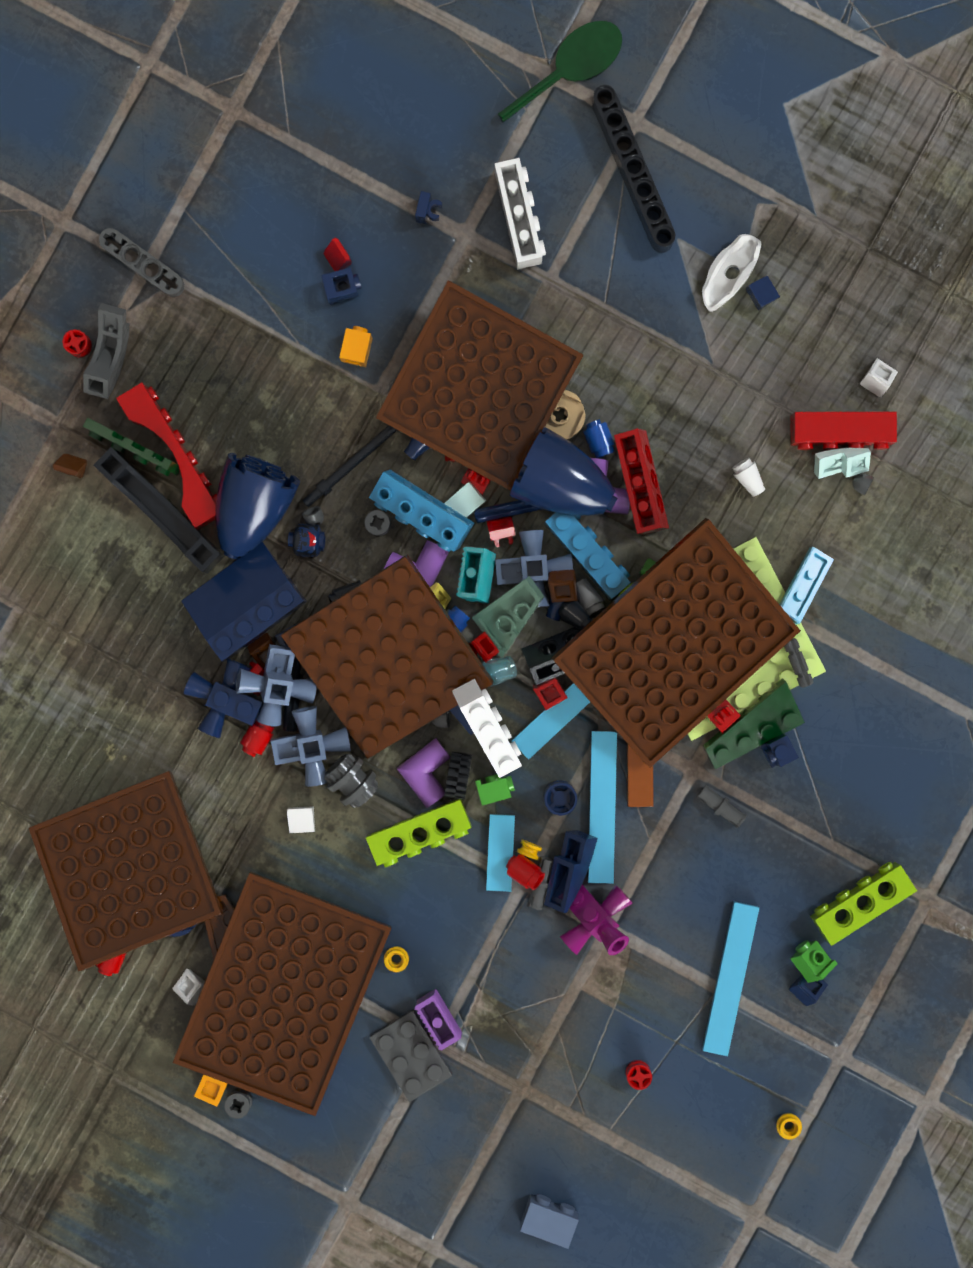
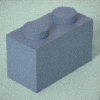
(549, 1220)

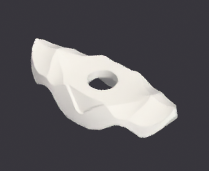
(740, 254)

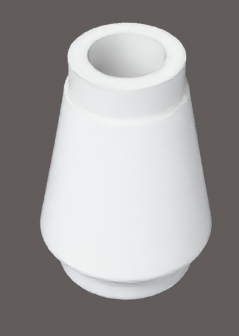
(748, 475)

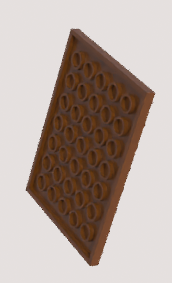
(676, 643)
(282, 994)

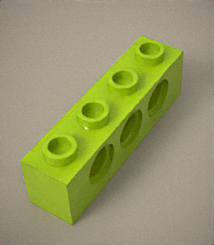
(380, 840)
(899, 889)

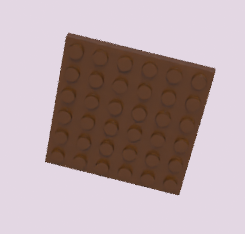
(479, 385)
(386, 656)
(125, 871)

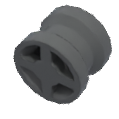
(379, 523)
(240, 1098)

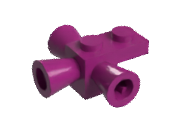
(597, 921)

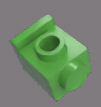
(494, 788)
(812, 961)

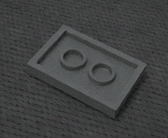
(411, 1055)

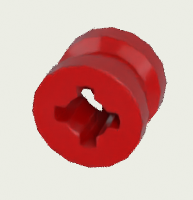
(73, 339)
(639, 1080)

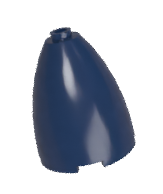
(562, 479)
(250, 502)

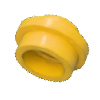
(392, 966)
(789, 1133)

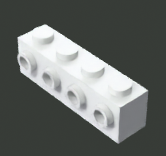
(518, 213)
(486, 727)

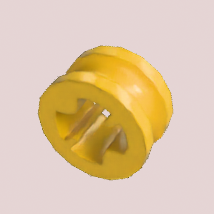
(529, 849)

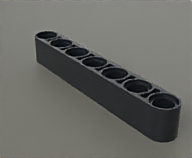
(633, 156)

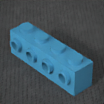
(421, 510)
(588, 554)

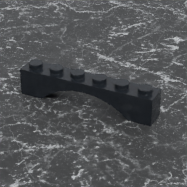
(159, 510)

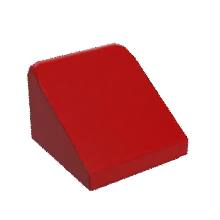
(337, 255)
(485, 646)
(550, 693)

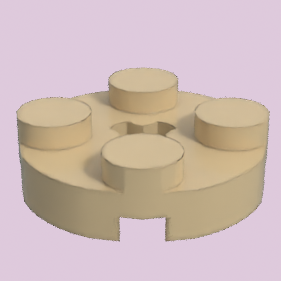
(575, 416)

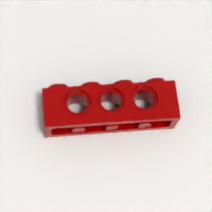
(641, 481)

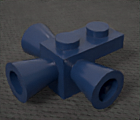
(223, 699)

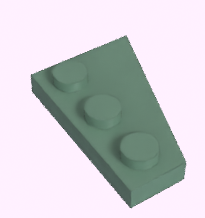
(509, 614)

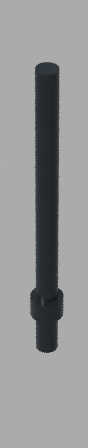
(324, 487)

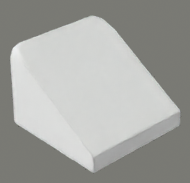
(878, 378)
(301, 819)
(189, 987)

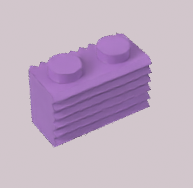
(438, 1019)

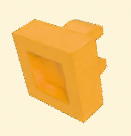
(210, 1090)

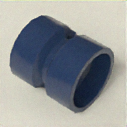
(560, 797)

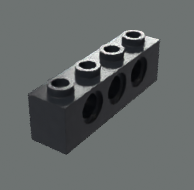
(539, 655)

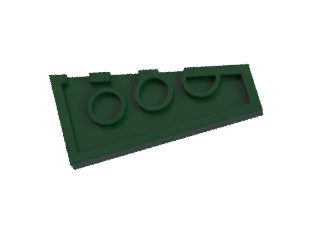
(122, 443)
(763, 722)

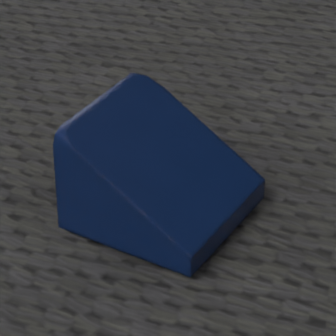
(762, 292)
(808, 992)

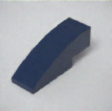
(569, 870)

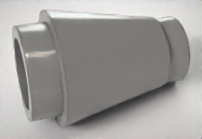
(589, 598)

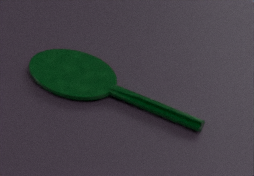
(579, 58)

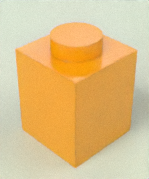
(356, 346)

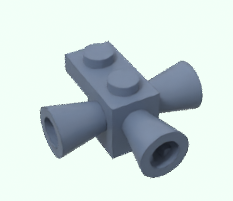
(532, 564)
(275, 685)
(309, 746)

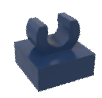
(424, 208)

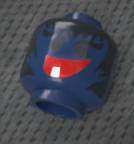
(307, 540)

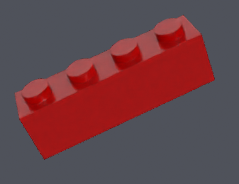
(843, 429)

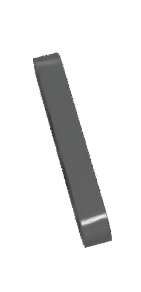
(140, 264)

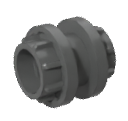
(351, 780)

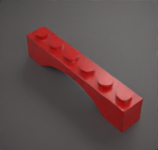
(143, 410)

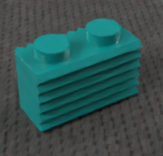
(476, 574)

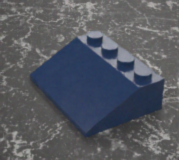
(243, 602)

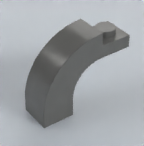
(109, 352)

